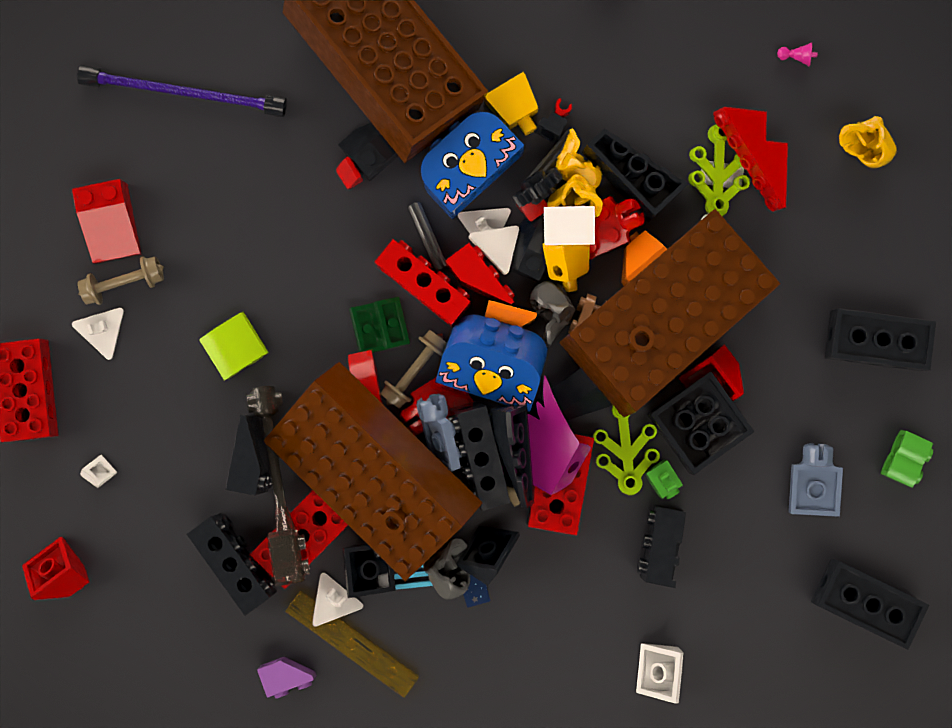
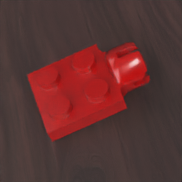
(614, 225)
(453, 397)

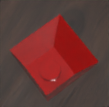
(724, 368)
(55, 572)

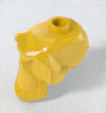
(868, 142)
(572, 163)
(576, 193)

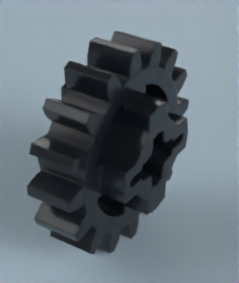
(537, 187)

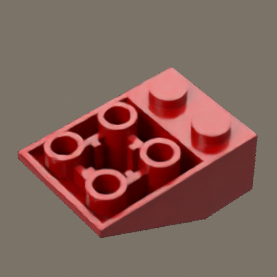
(472, 272)

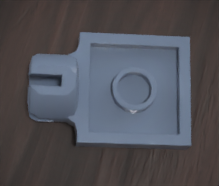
(439, 430)
(816, 483)

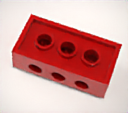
(398, 253)
(39, 396)
(572, 497)
(319, 534)

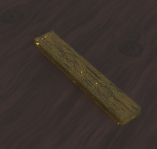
(355, 646)

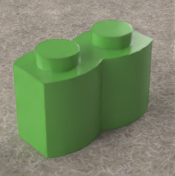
(907, 458)

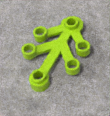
(716, 174)
(627, 453)

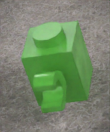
(664, 479)

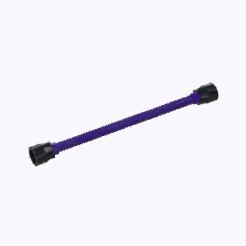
(94, 77)

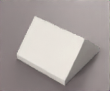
(569, 225)
(660, 672)

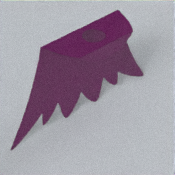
(553, 446)

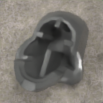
(554, 306)
(445, 574)

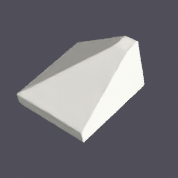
(98, 471)

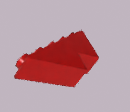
(761, 158)

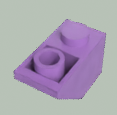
(284, 674)

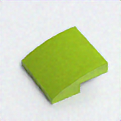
(233, 346)

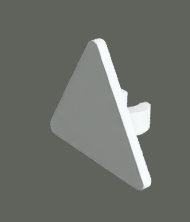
(484, 219)
(497, 245)
(101, 330)
(332, 601)

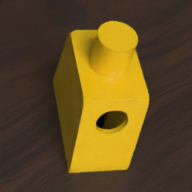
(514, 104)
(567, 263)

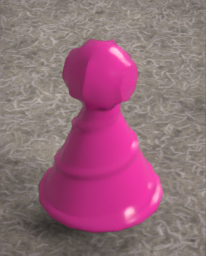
(802, 54)

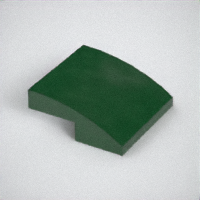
(379, 325)

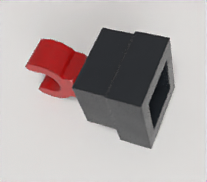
(554, 126)

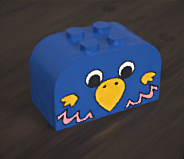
(468, 161)
(493, 360)

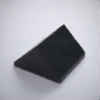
(487, 552)
(366, 572)

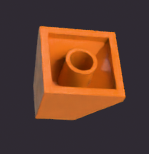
(640, 254)
(509, 314)

